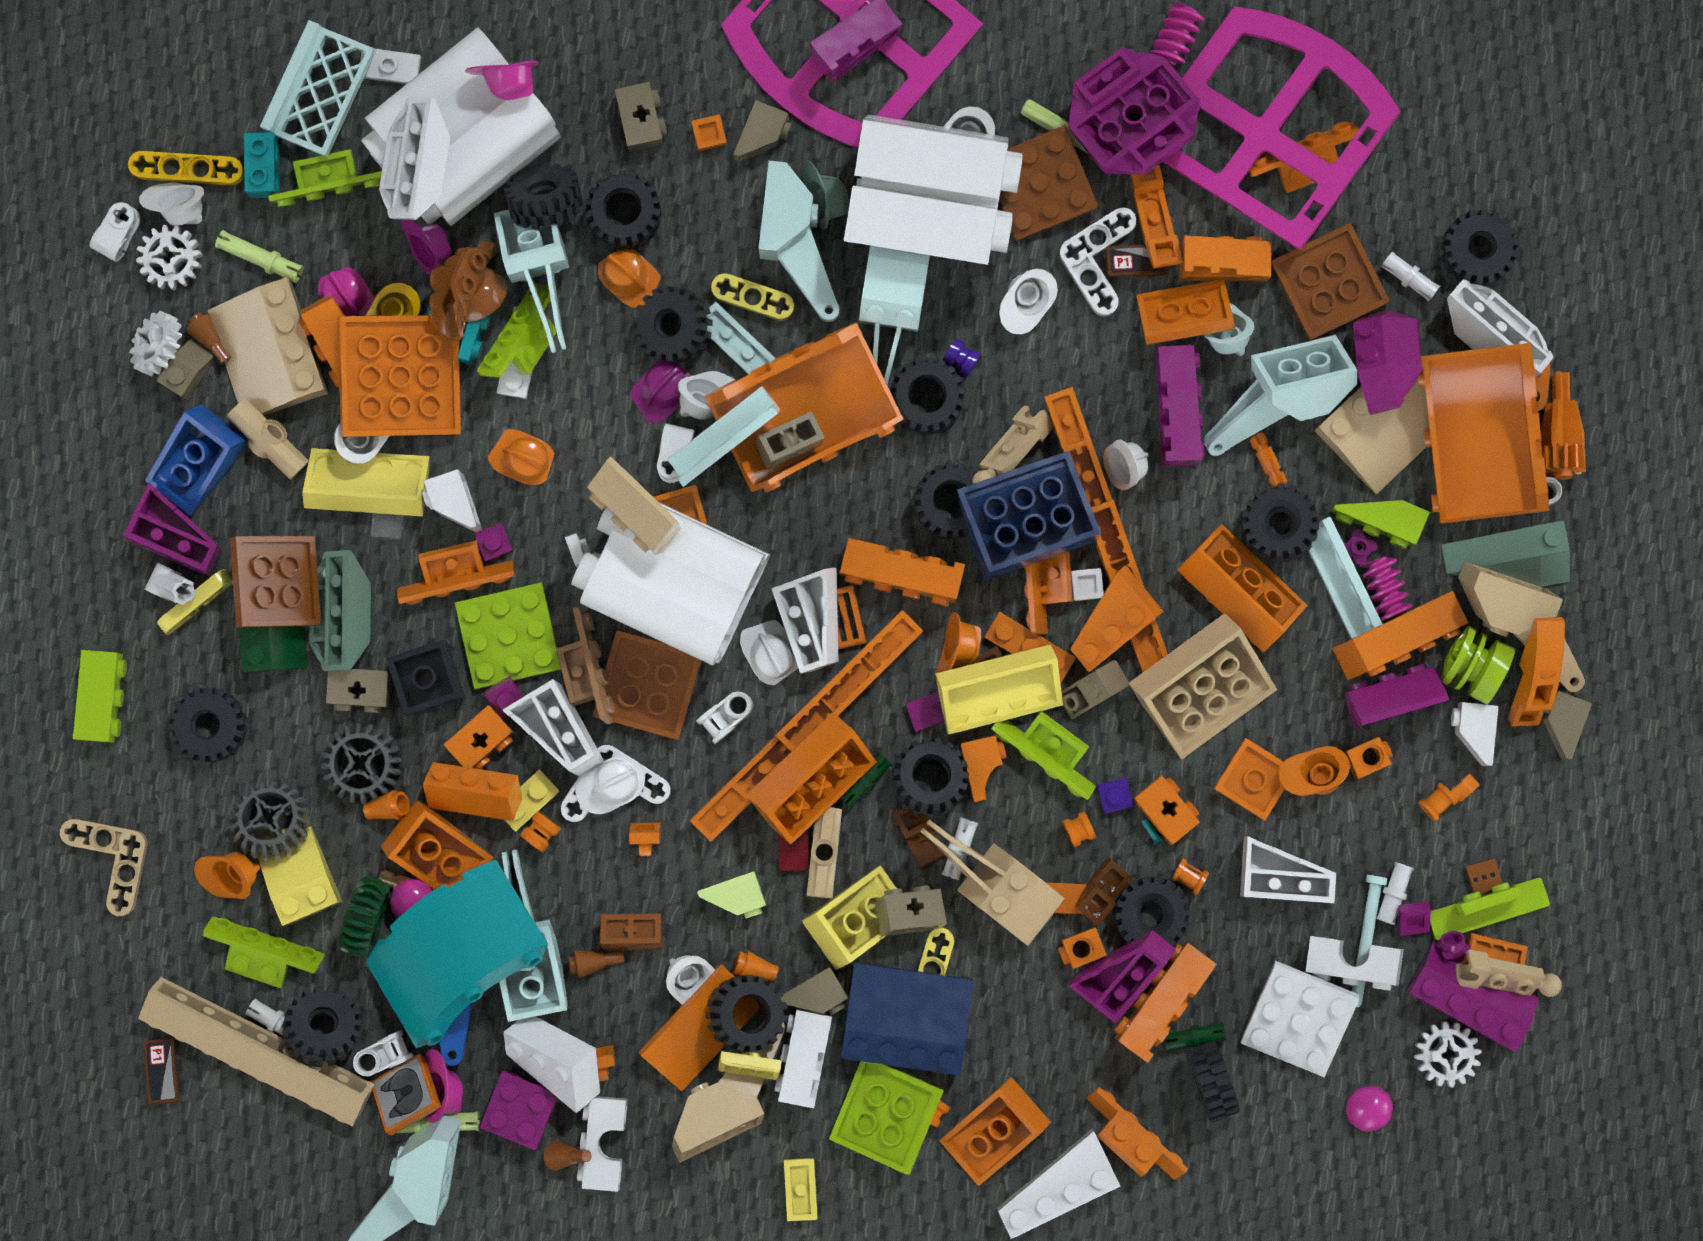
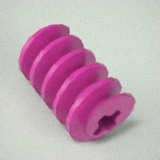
(1176, 33)
(1386, 587)

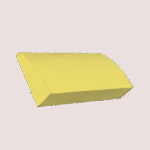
(380, 486)
(999, 689)

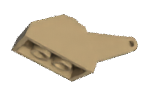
(1511, 607)
(1003, 888)
(720, 1110)

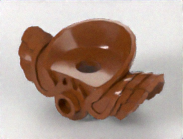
(465, 290)

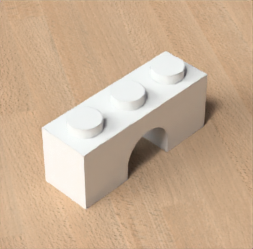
(1327, 960)
(602, 1116)

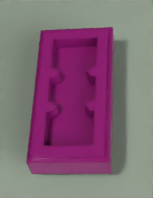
(925, 711)

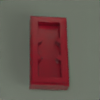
(794, 856)

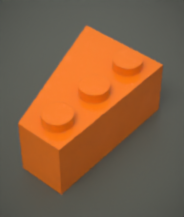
(1225, 259)
(1115, 620)

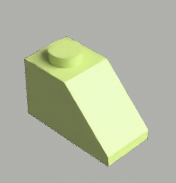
(737, 895)

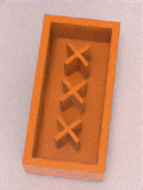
(811, 778)

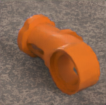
(1443, 797)

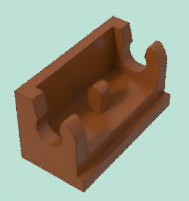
(631, 931)

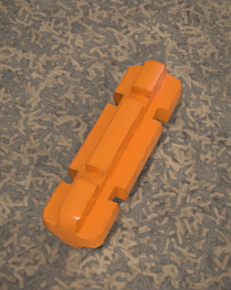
(1267, 459)

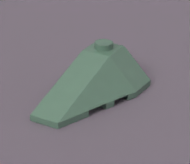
(1528, 554)

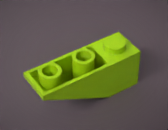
(1394, 519)

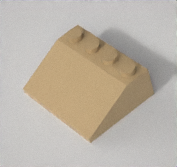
(268, 349)
(1380, 443)
(1203, 685)

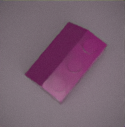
(1394, 695)

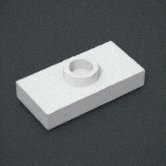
(393, 66)

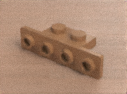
(582, 671)

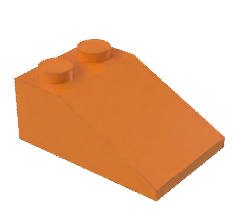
(432, 847)
(995, 1131)

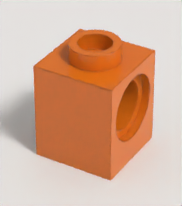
(1359, 767)
(1095, 952)

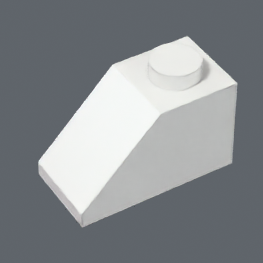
(1476, 729)

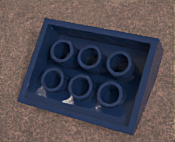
(1027, 515)
(907, 1018)

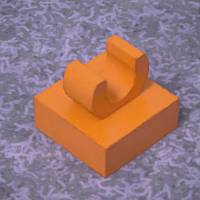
(645, 835)
(605, 1059)

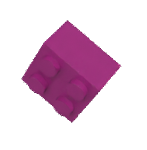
(519, 1109)

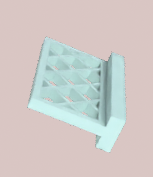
(298, 74)

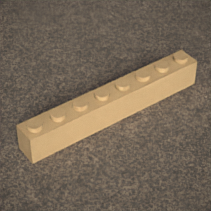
(254, 1051)

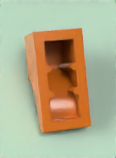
(981, 759)

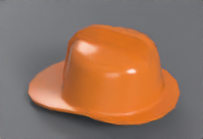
(628, 276)
(522, 457)
(960, 644)
(1314, 771)
(227, 875)

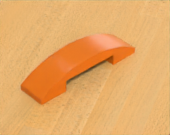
(1155, 219)

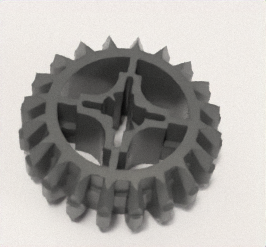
(350, 772)
(246, 834)

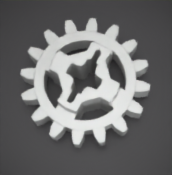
(170, 269)
(155, 343)
(1449, 1068)

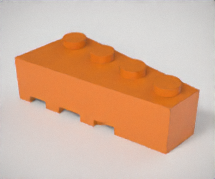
(901, 571)
(1400, 636)
(1164, 1001)

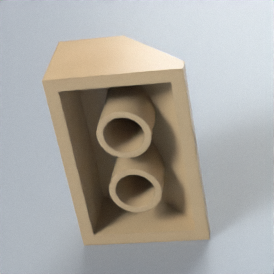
(632, 507)

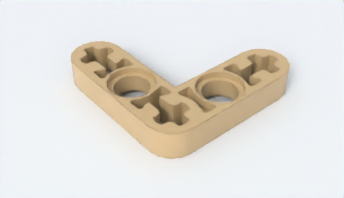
(118, 847)

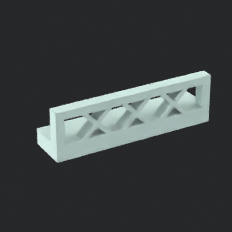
(723, 435)
(1343, 581)

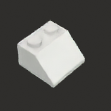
(452, 499)

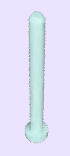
(1368, 926)

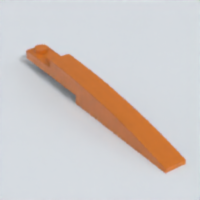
(1113, 542)
(831, 699)

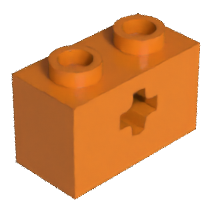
(463, 742)
(1169, 826)

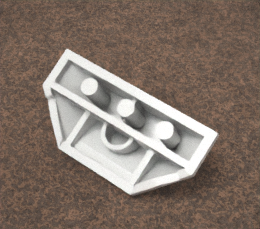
(414, 159)
(1489, 321)

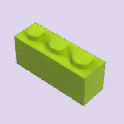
(99, 696)

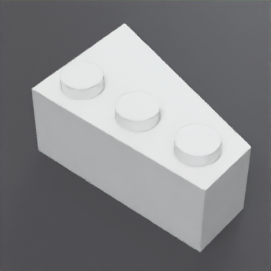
(556, 726)
(555, 1060)

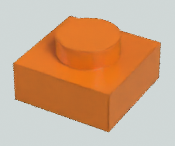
(709, 132)

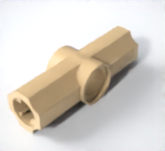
(267, 438)
(821, 872)

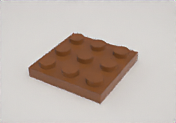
(1049, 186)
(1329, 282)
(275, 581)
(649, 684)

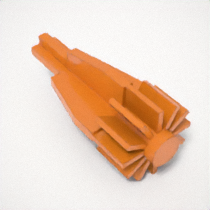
(1562, 432)

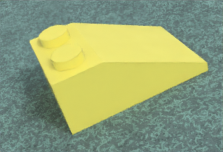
(299, 882)
(850, 921)

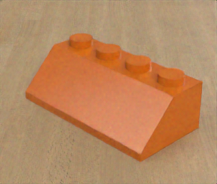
(1242, 587)

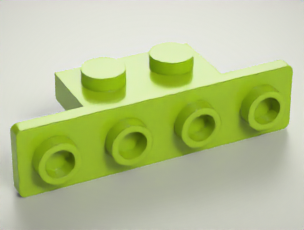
(324, 175)
(521, 339)
(1051, 748)
(1490, 908)
(260, 954)

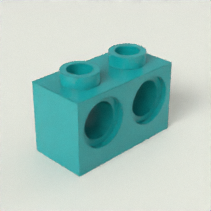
(261, 164)

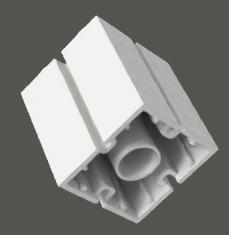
(931, 190)

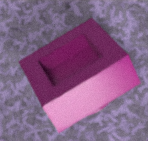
(493, 542)
(503, 695)
(1414, 918)

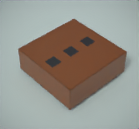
(1483, 875)

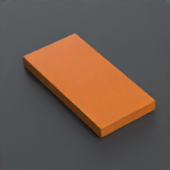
(684, 1041)

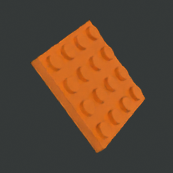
(397, 377)

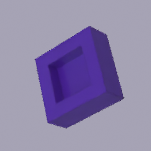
(1115, 795)

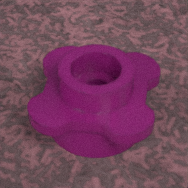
(1367, 547)
(1453, 945)

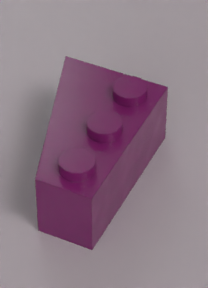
(854, 38)
(169, 533)
(1123, 975)

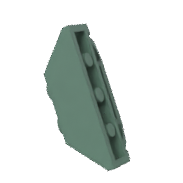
(343, 611)

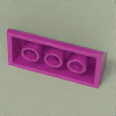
(1489, 1011)

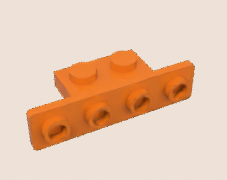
(1318, 143)
(453, 570)
(1047, 584)
(1131, 1140)

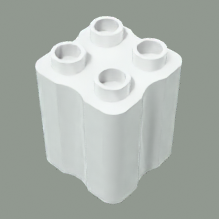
(487, 134)
(681, 595)

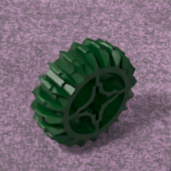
(364, 916)

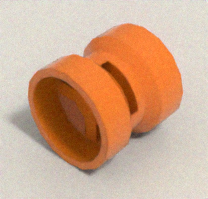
(543, 825)

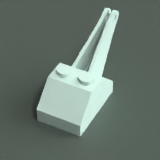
(788, 237)
(532, 254)
(893, 294)
(1292, 381)
(537, 988)
(419, 1183)

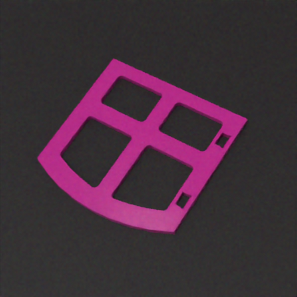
(793, 92)
(1263, 132)

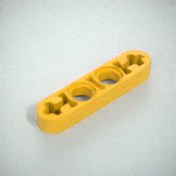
(187, 164)

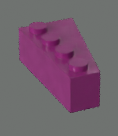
(1178, 406)

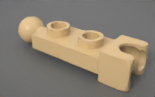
(1014, 444)
(1505, 976)

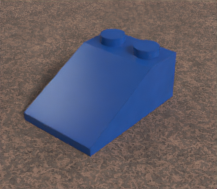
(195, 458)

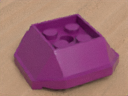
(1129, 85)

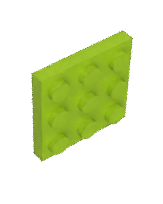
(508, 635)
(886, 1115)

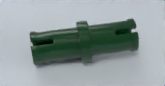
(867, 781)
(1195, 1036)

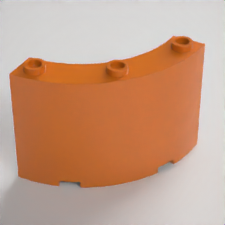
(831, 379)
(1484, 433)

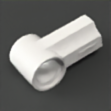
(170, 585)

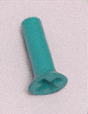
(1152, 832)

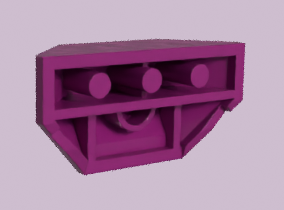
(1387, 358)

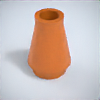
(389, 806)
(752, 965)

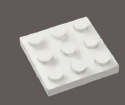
(1300, 1018)

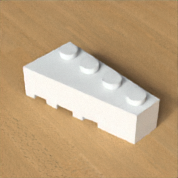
(1061, 1186)

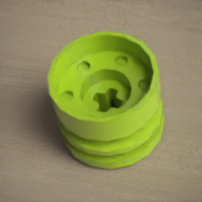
(1476, 664)

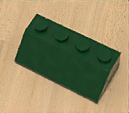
(272, 649)

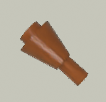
(204, 331)
(588, 962)
(560, 1155)

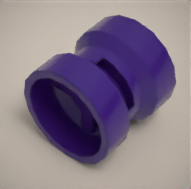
(961, 358)

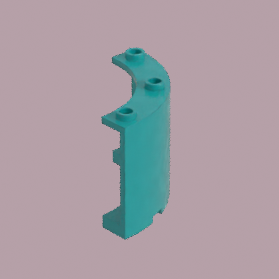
(454, 950)

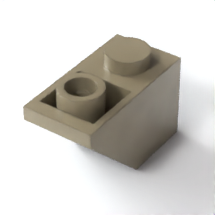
(1093, 689)

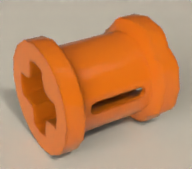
(1189, 876)

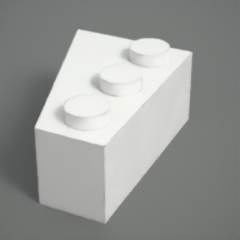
(811, 618)
(1282, 876)
(803, 1058)

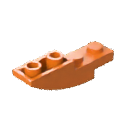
(1541, 671)

